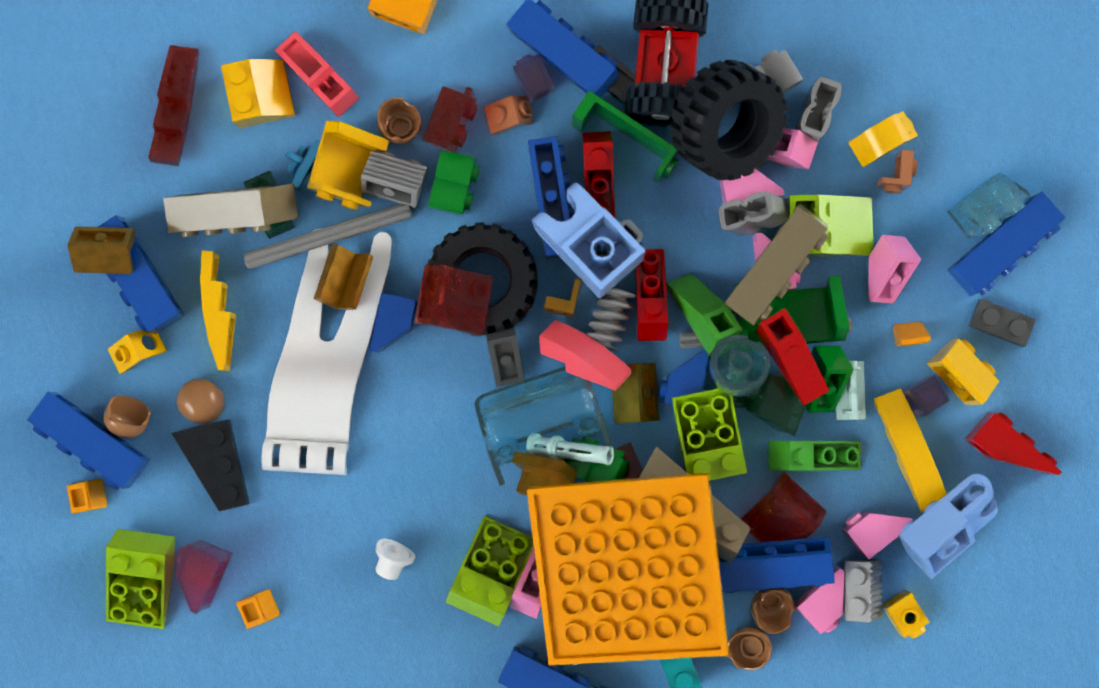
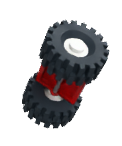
(664, 57)

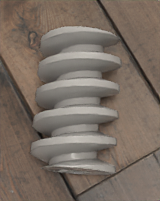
(610, 316)

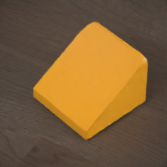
(910, 334)
(87, 496)
(258, 608)

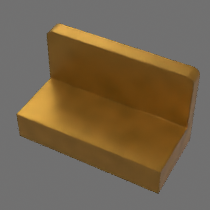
(101, 250)
(343, 278)
(562, 306)
(638, 395)
(542, 471)

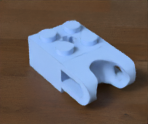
(585, 234)
(949, 525)

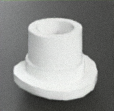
(392, 558)

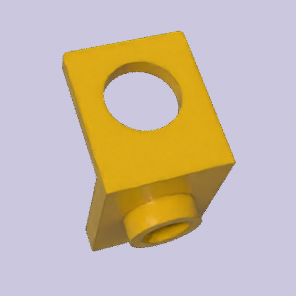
(131, 351)

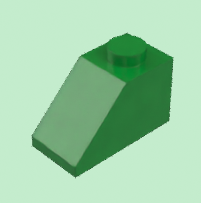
(836, 374)

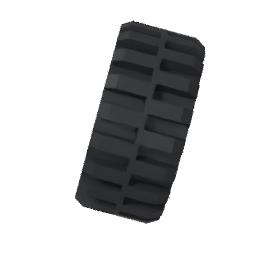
(703, 108)
(514, 254)

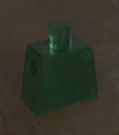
(777, 405)

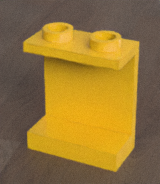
(341, 163)

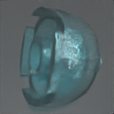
(739, 365)

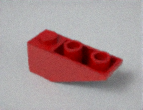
(599, 168)
(651, 297)
(792, 356)
(1002, 443)

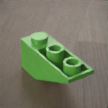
(704, 311)
(814, 455)

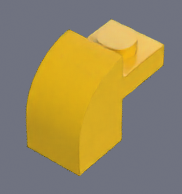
(883, 138)

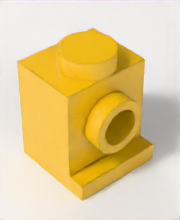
(898, 607)

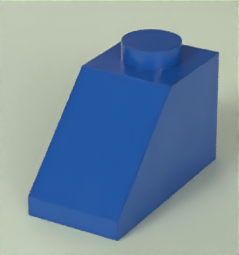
(393, 320)
(685, 379)

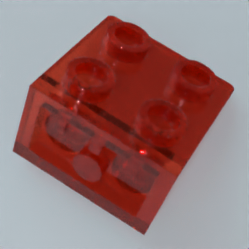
(449, 119)
(454, 299)
(784, 513)

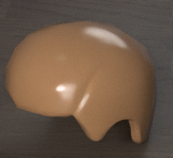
(398, 121)
(200, 401)
(126, 416)
(772, 610)
(749, 648)

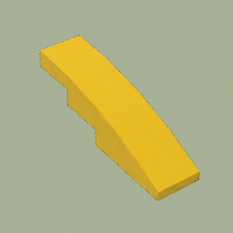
(218, 323)
(910, 448)

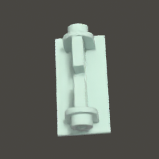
(852, 402)

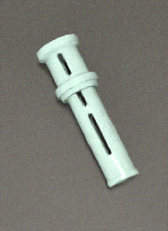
(560, 449)

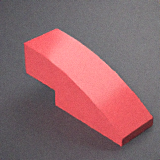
(317, 74)
(583, 355)

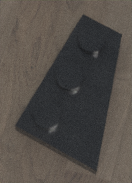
(216, 462)

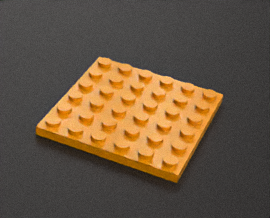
(628, 570)

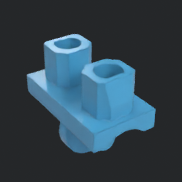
(302, 177)

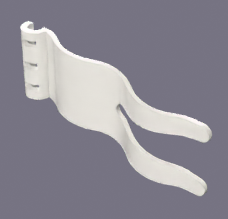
(318, 378)

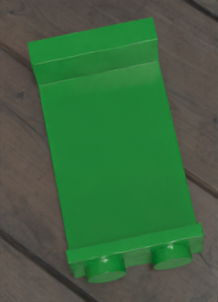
(595, 105)
(815, 311)

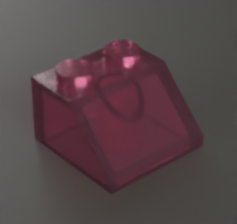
(200, 572)

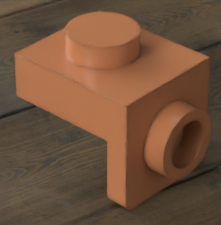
(508, 114)
(904, 171)

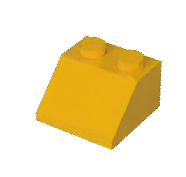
(257, 91)
(964, 372)

